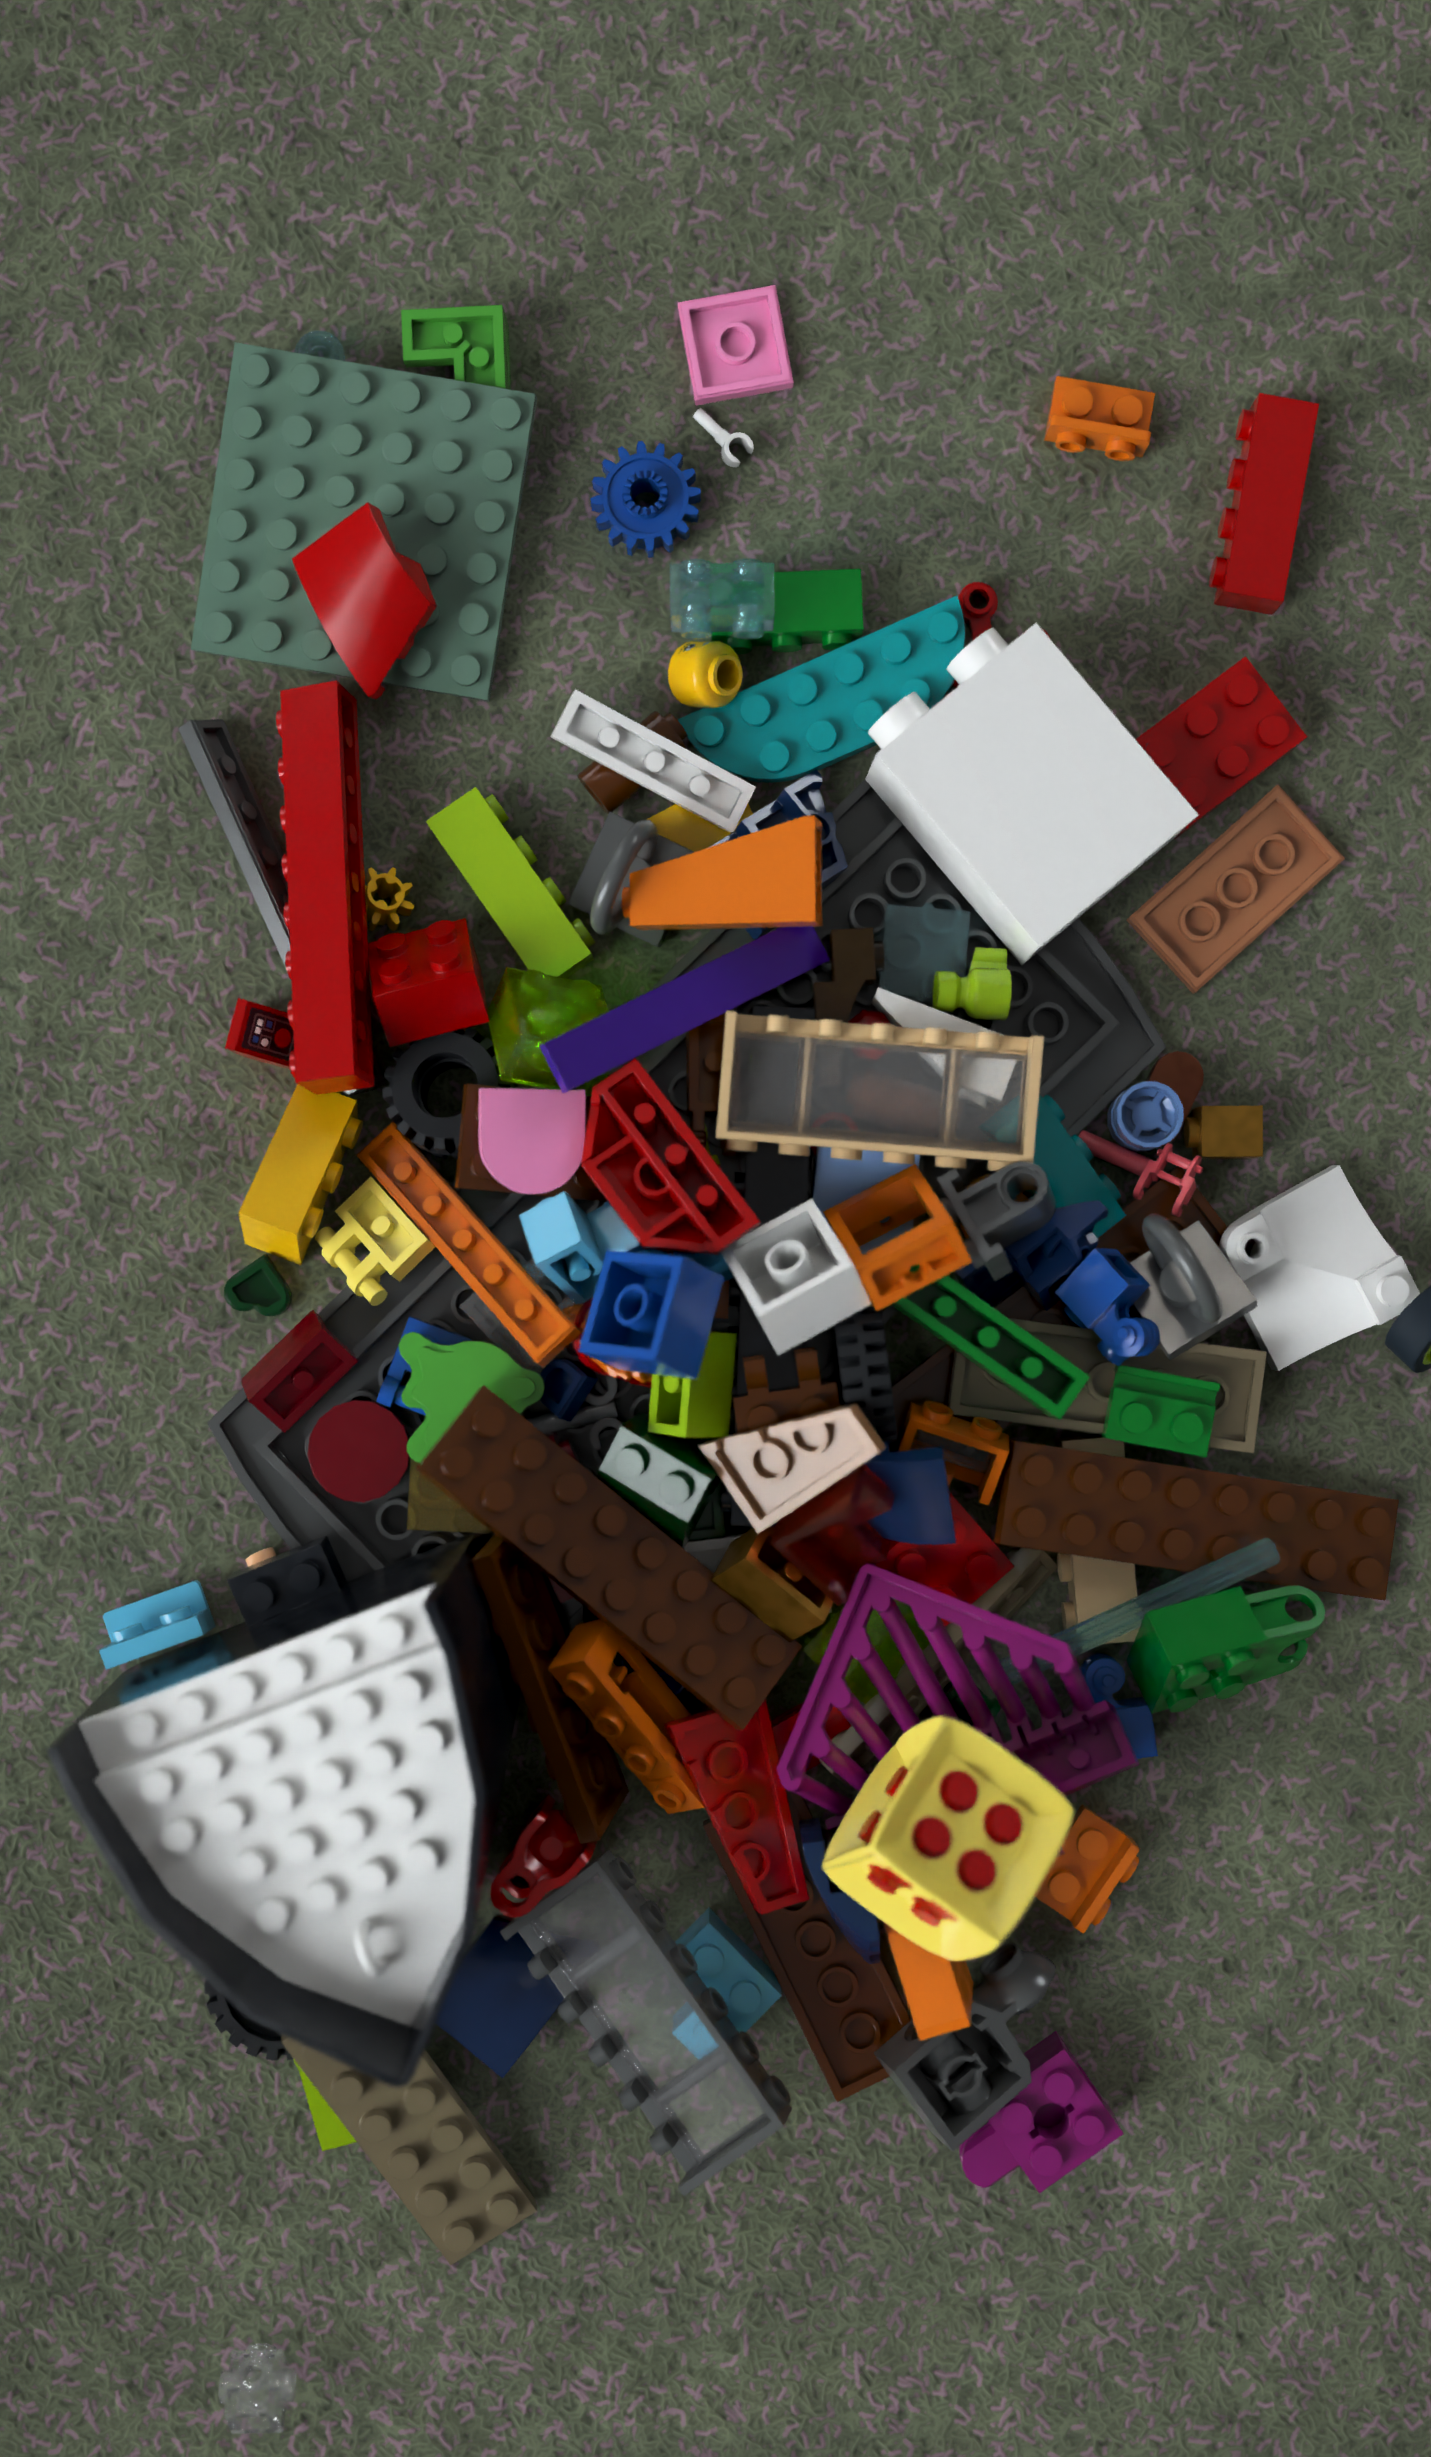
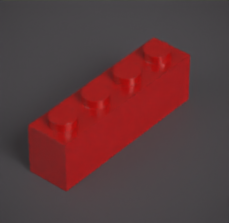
(1265, 503)

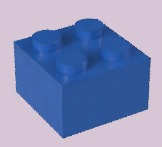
(651, 1313)

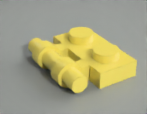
(385, 1231)

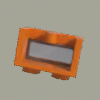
(970, 1449)

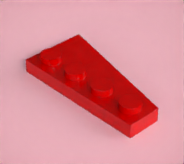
(745, 1802)

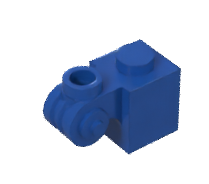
(1100, 1300)
(1107, 1677)

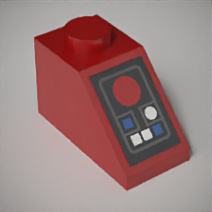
(261, 1033)

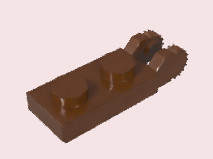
(704, 1076)

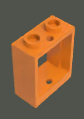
(886, 1268)

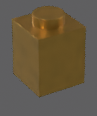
(1225, 1132)

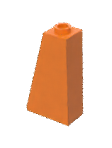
(741, 883)
(935, 1987)

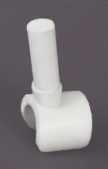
(723, 437)

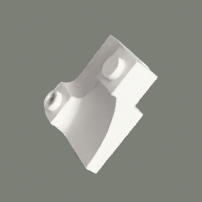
(1315, 1268)

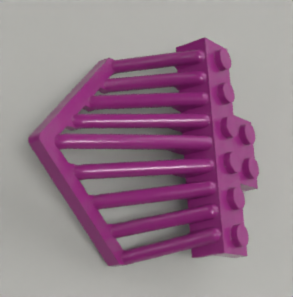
(1064, 1751)

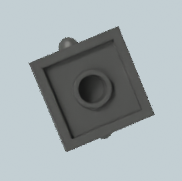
(618, 851)
(1190, 1285)

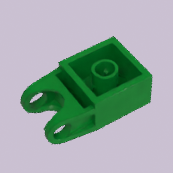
(1219, 1645)

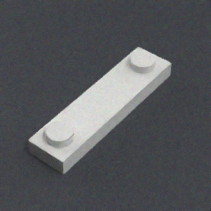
(653, 761)

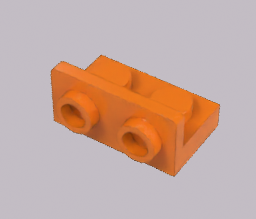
(1099, 418)
(1089, 1870)

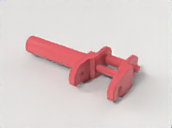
(1146, 1168)

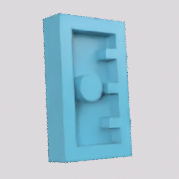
(156, 1623)

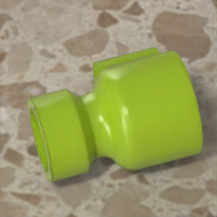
(982, 993)

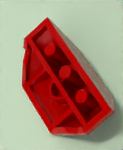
(658, 1169)

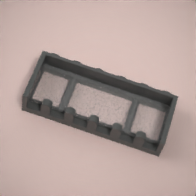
(653, 2019)

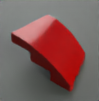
(365, 595)

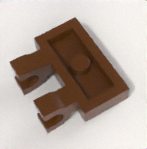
(767, 1407)

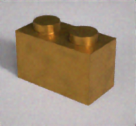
(771, 1585)

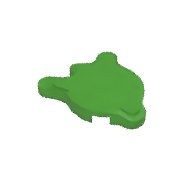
(451, 1374)

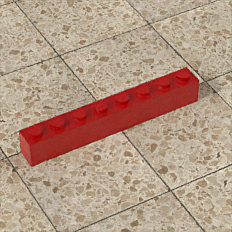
(325, 889)

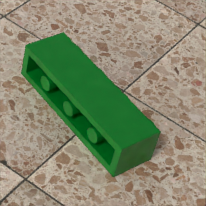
(995, 1344)

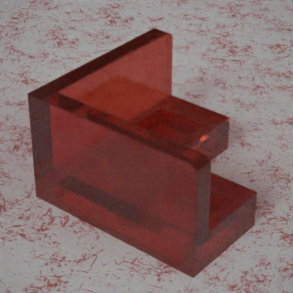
(830, 1532)

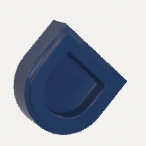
(566, 1387)

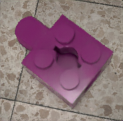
(1023, 2128)

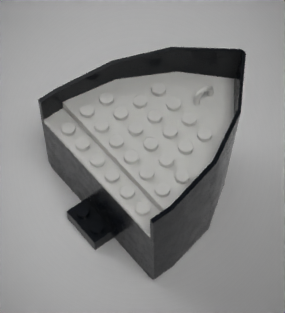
(312, 1795)

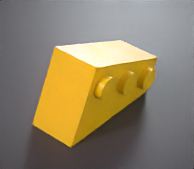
(299, 1173)

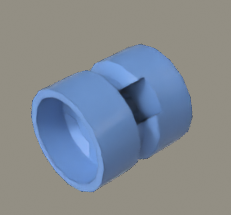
(1145, 1116)

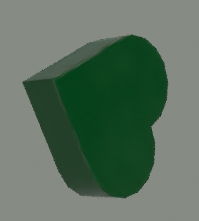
(259, 1288)

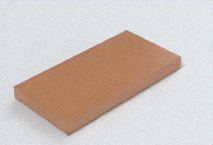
(1235, 889)

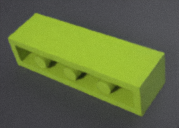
(509, 887)

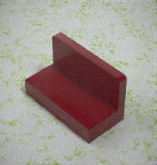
(297, 1372)

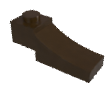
(853, 965)

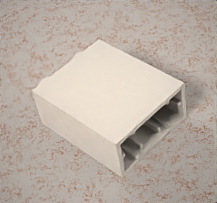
(1024, 788)

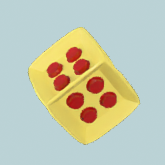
(949, 1839)

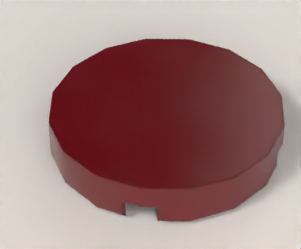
(359, 1450)

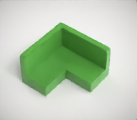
(467, 337)

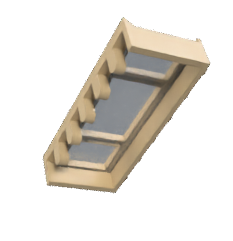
(878, 1090)

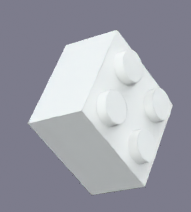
(796, 1276)

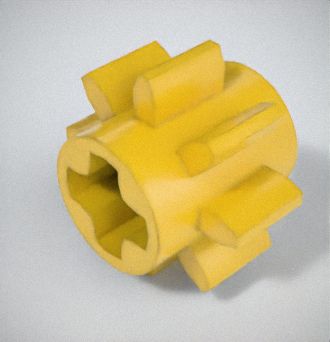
(386, 886)

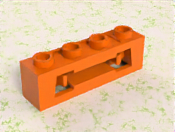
(627, 1709)

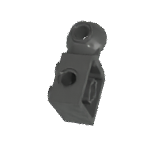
(976, 2070)

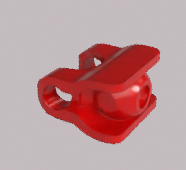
(544, 1855)

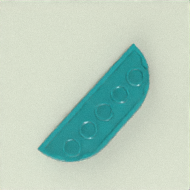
(831, 702)

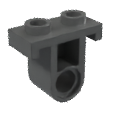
(993, 1215)

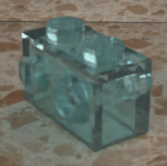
(722, 598)

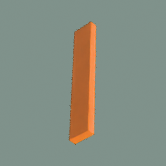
(469, 1245)

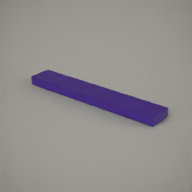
(682, 1004)

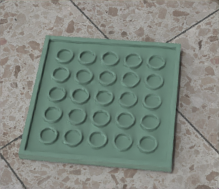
(319, 441)

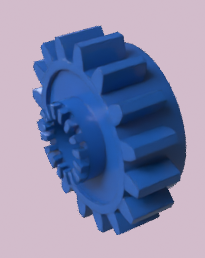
(642, 473)

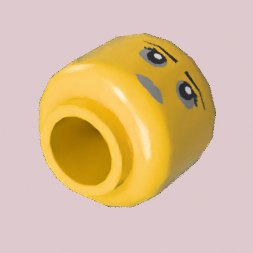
(705, 674)

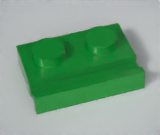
(1160, 1410)

